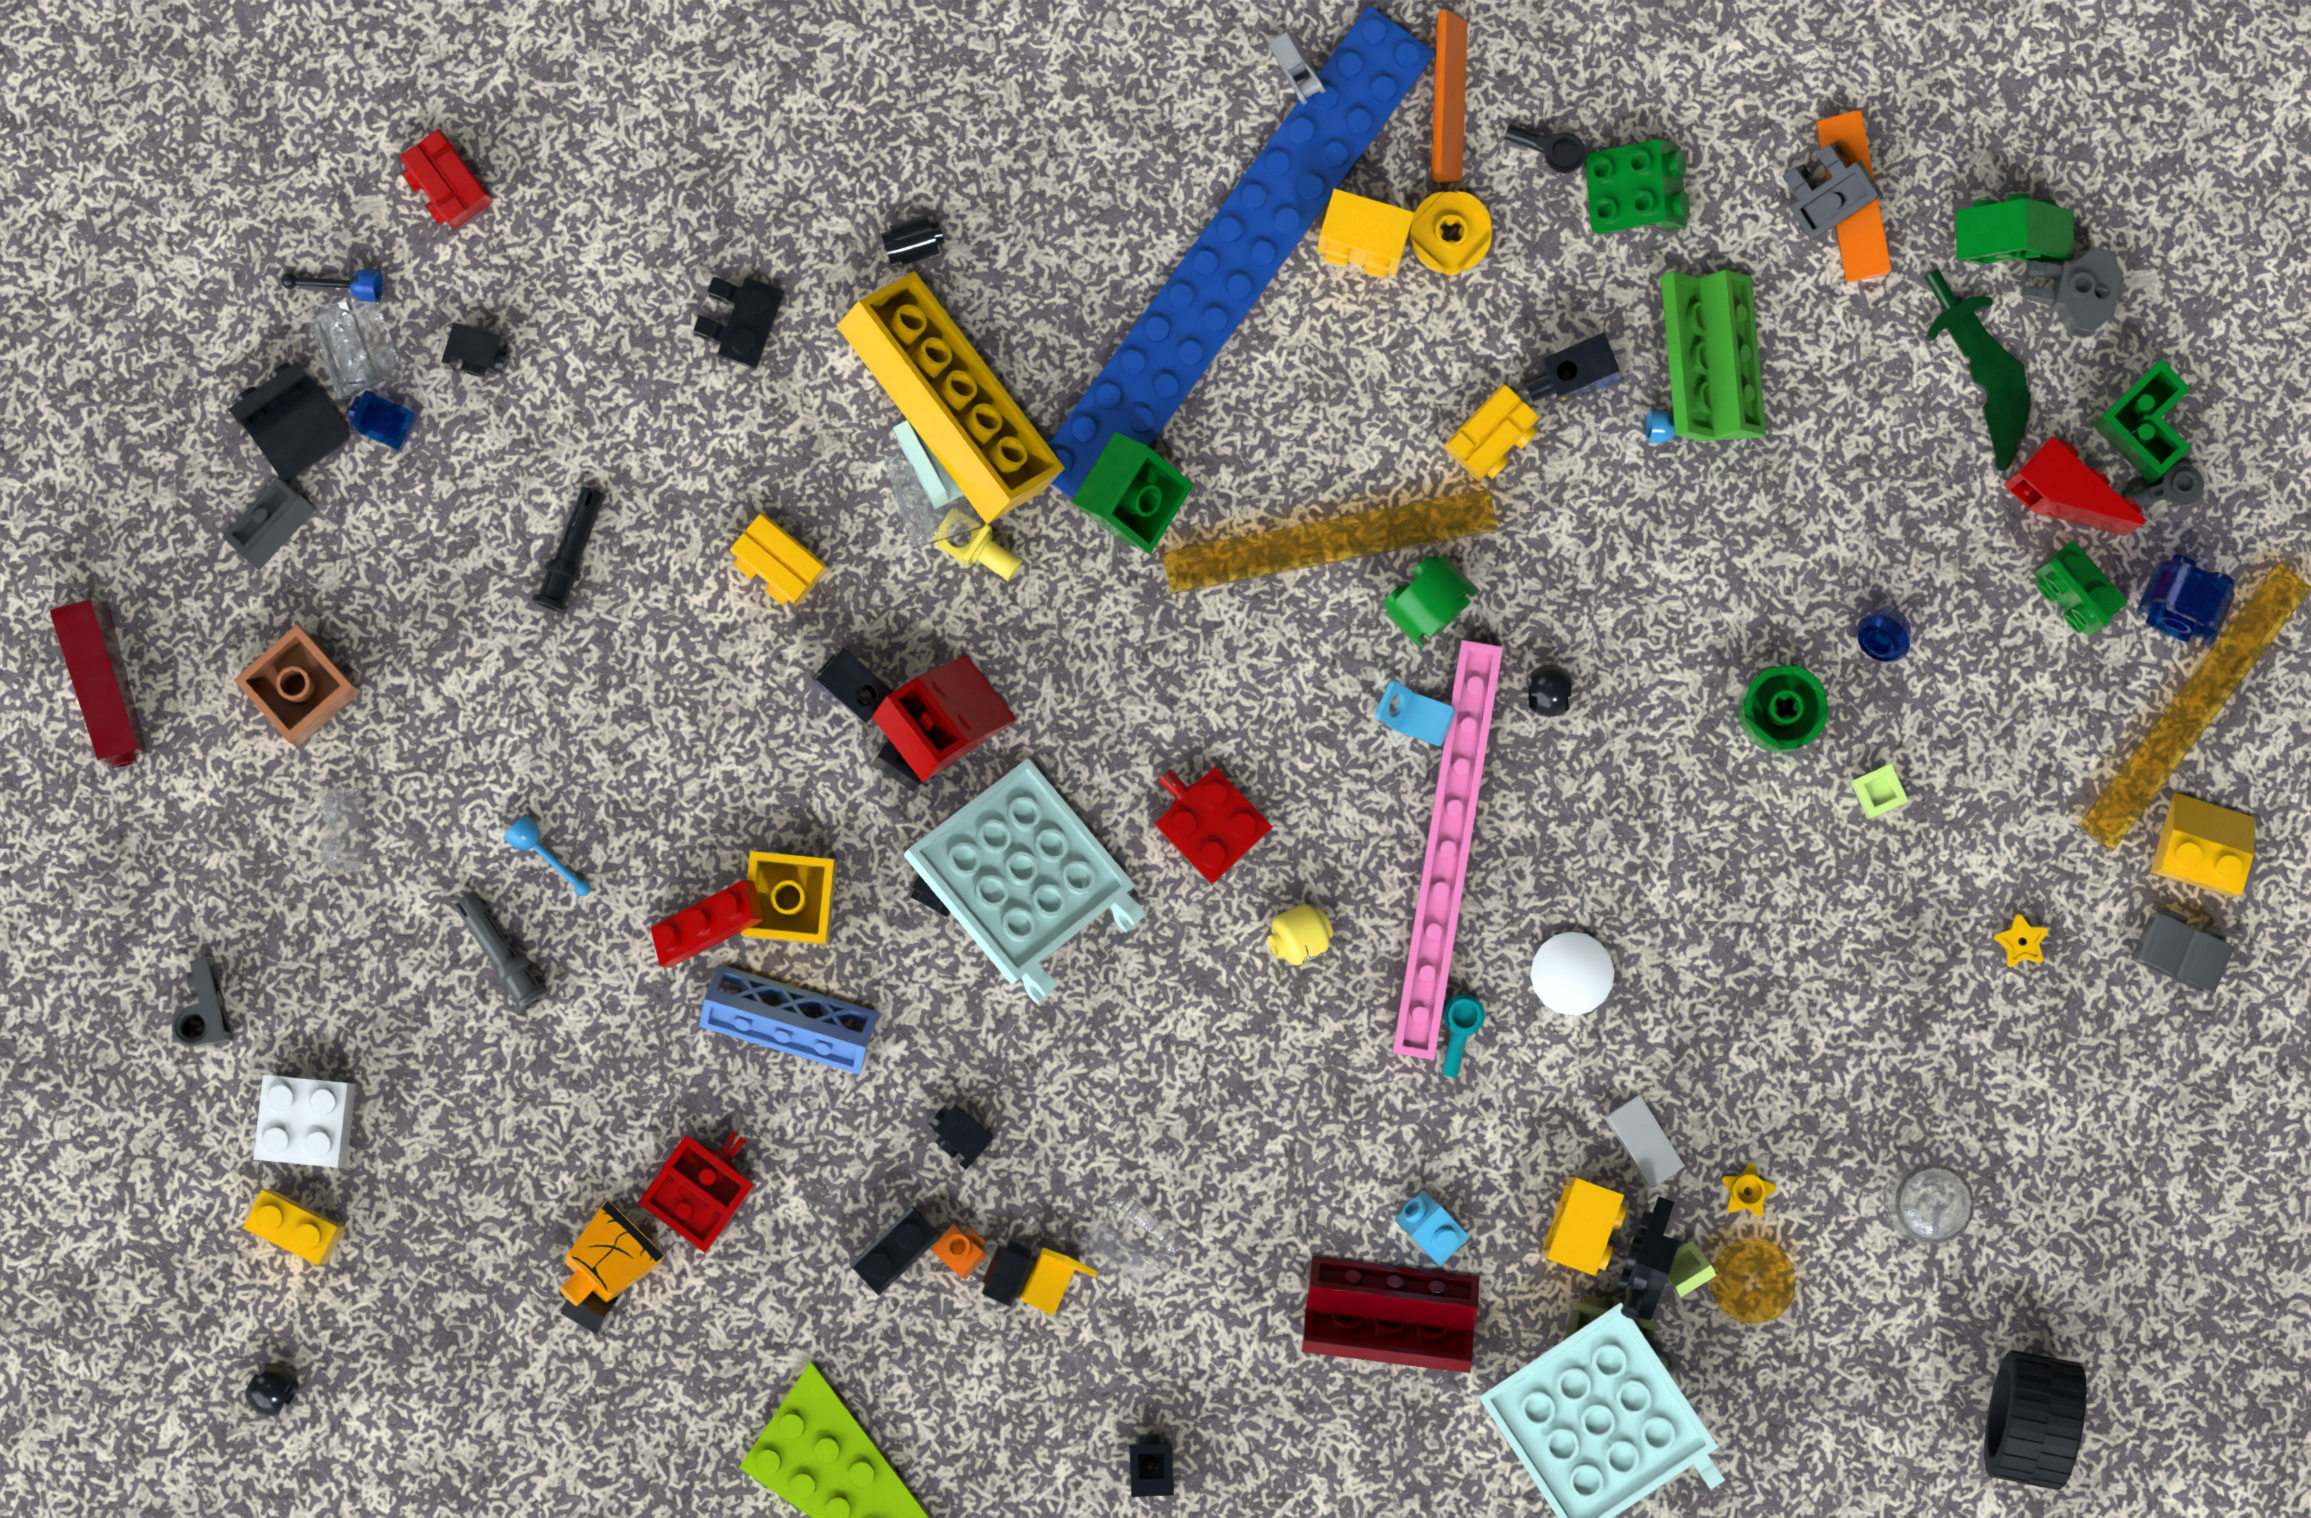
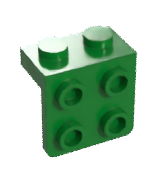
(1637, 187)

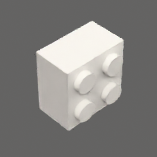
(304, 1121)

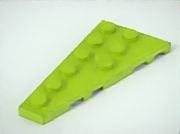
(825, 1459)

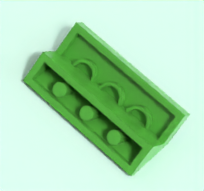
(1713, 356)

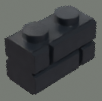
(895, 1250)

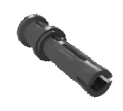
(510, 968)

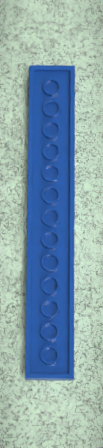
(1243, 245)

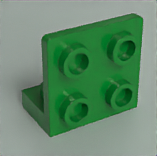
(2079, 589)

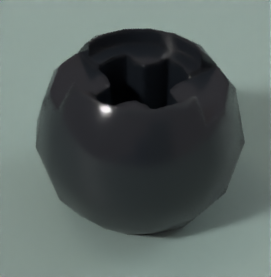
(1549, 691)
(271, 1389)

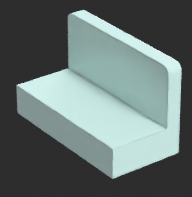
(930, 472)

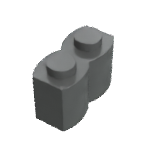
(2183, 952)

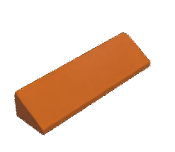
(1449, 98)
(1862, 234)

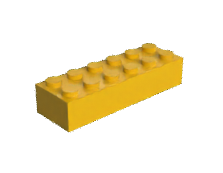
(950, 397)

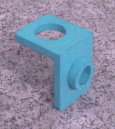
(1415, 714)

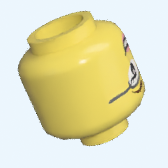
(1300, 934)

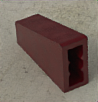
(100, 681)

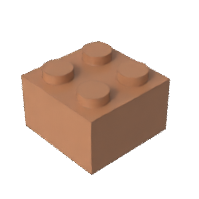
(297, 685)

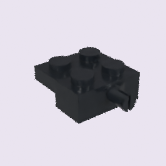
(1648, 1262)

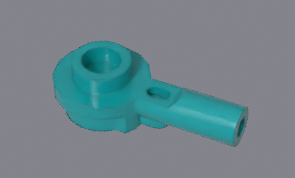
(1463, 1016)

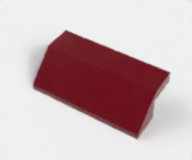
(1390, 1314)

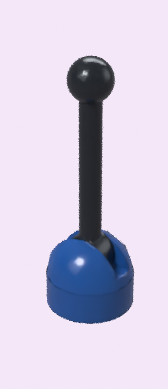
(364, 284)

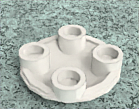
(1572, 973)

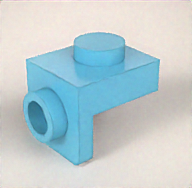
(1431, 1227)

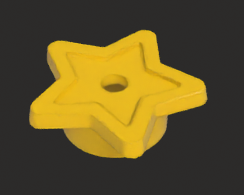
(2010, 941)
(1751, 1202)

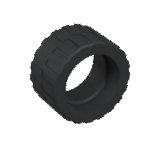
(2035, 1420)

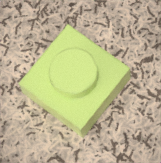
(1879, 791)
(1689, 1269)

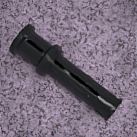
(563, 569)

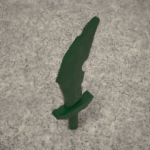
(1989, 367)

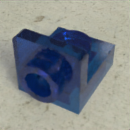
(381, 420)

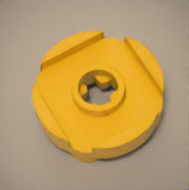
(1427, 235)

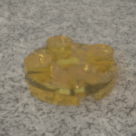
(1776, 1280)

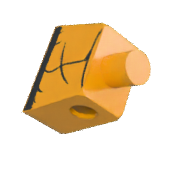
(608, 1257)

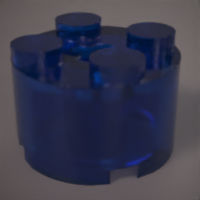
(2186, 600)

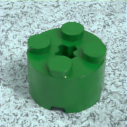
(1430, 600)
(1807, 709)

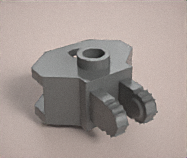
(2074, 290)

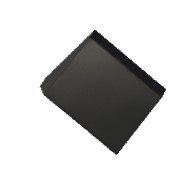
(590, 1312)

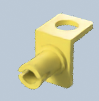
(986, 551)

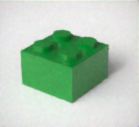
(1132, 493)

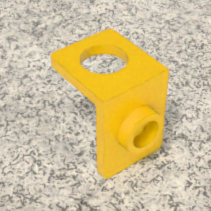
(1050, 1280)

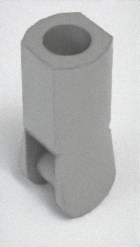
(1296, 66)

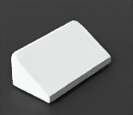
(1644, 1141)

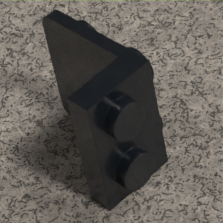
(290, 420)

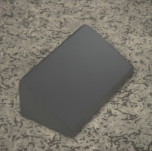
(268, 523)

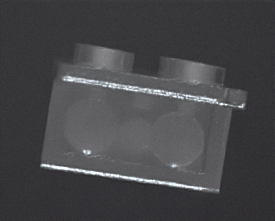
(355, 346)

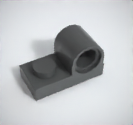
(206, 985)

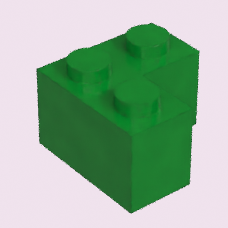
(2014, 231)
(2137, 426)

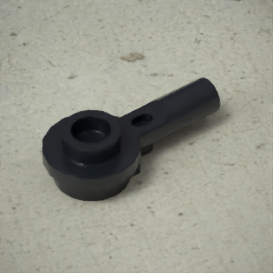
(1562, 151)

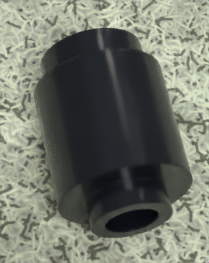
(912, 240)
(1008, 1273)

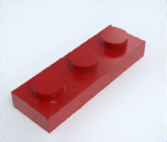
(707, 923)

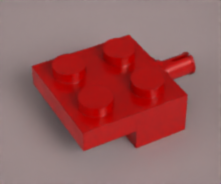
(1210, 823)
(699, 1190)

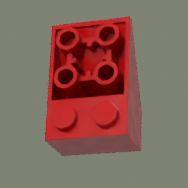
(2064, 488)
(942, 716)

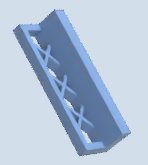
(785, 1025)

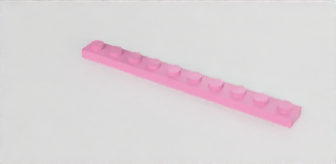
(1447, 851)

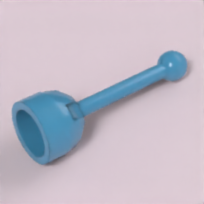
(1659, 426)
(525, 835)

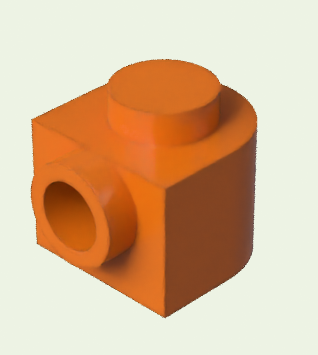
(960, 1250)

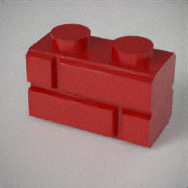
(445, 180)

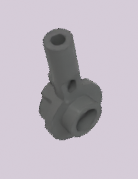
(2179, 486)

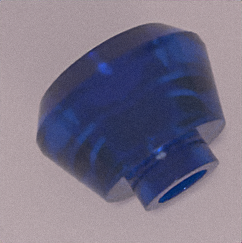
(1884, 635)

